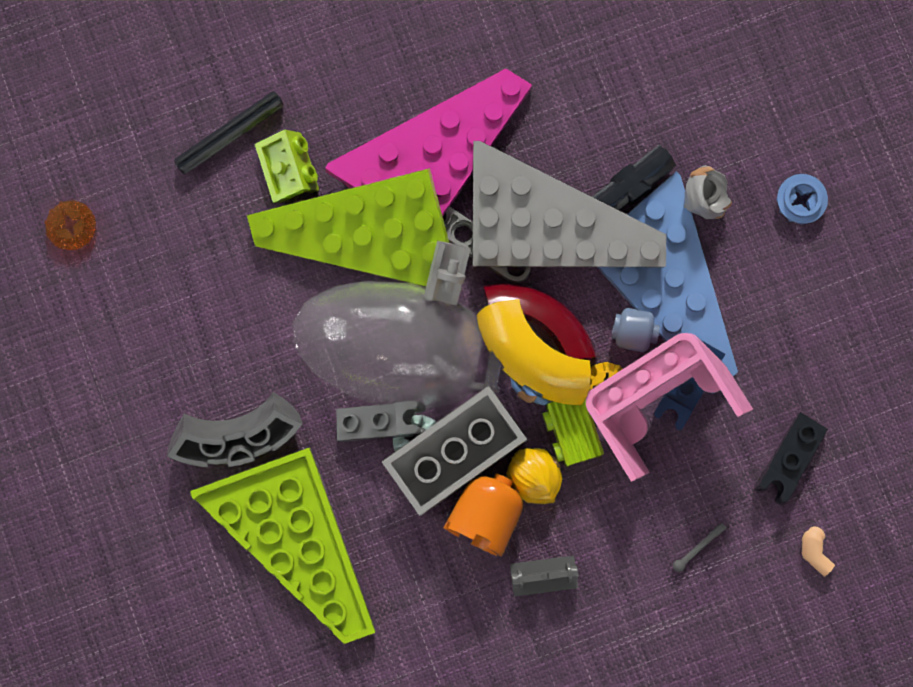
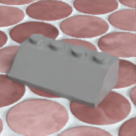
(454, 451)

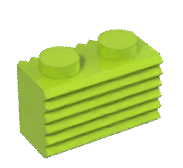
(573, 431)

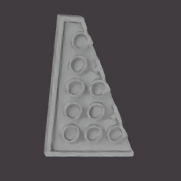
(542, 222)

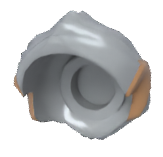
(707, 193)

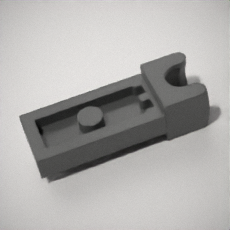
(378, 421)

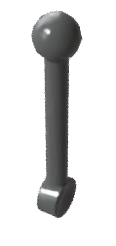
(679, 565)

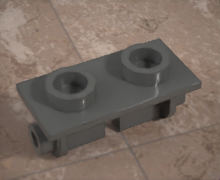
(544, 575)

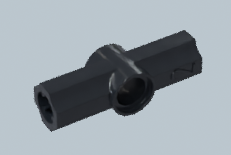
(636, 179)

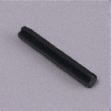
(228, 132)

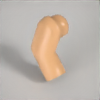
(812, 550)

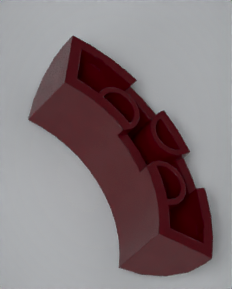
(549, 315)

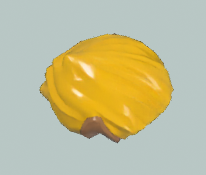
(535, 475)

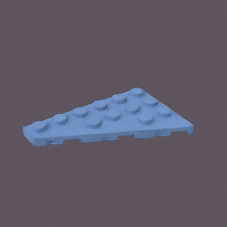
(682, 291)

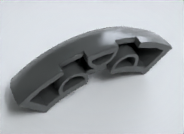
(237, 439)

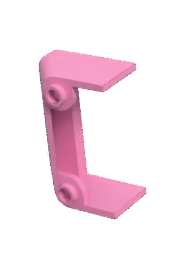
(619, 399)

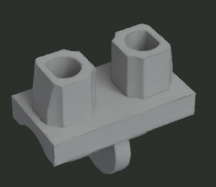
(447, 272)

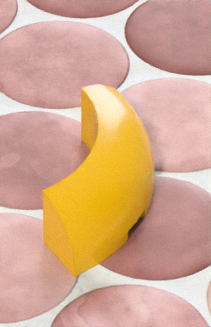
(529, 358)

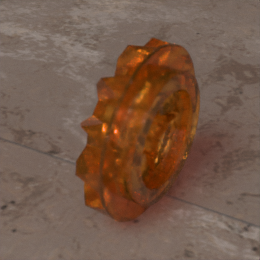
(83, 229)

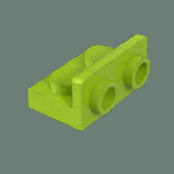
(287, 165)

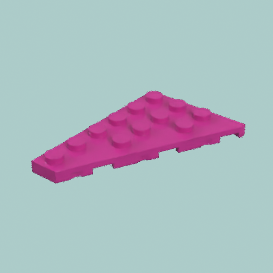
(438, 139)

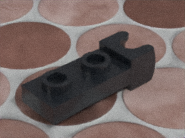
(792, 457)

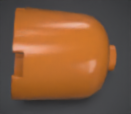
(486, 513)

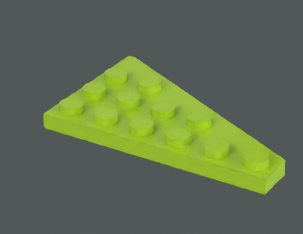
(371, 228)
(291, 529)

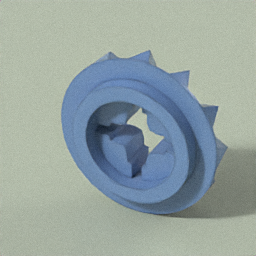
(804, 185)

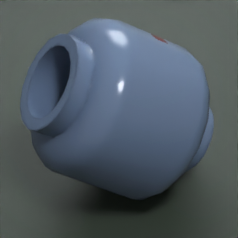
(635, 330)

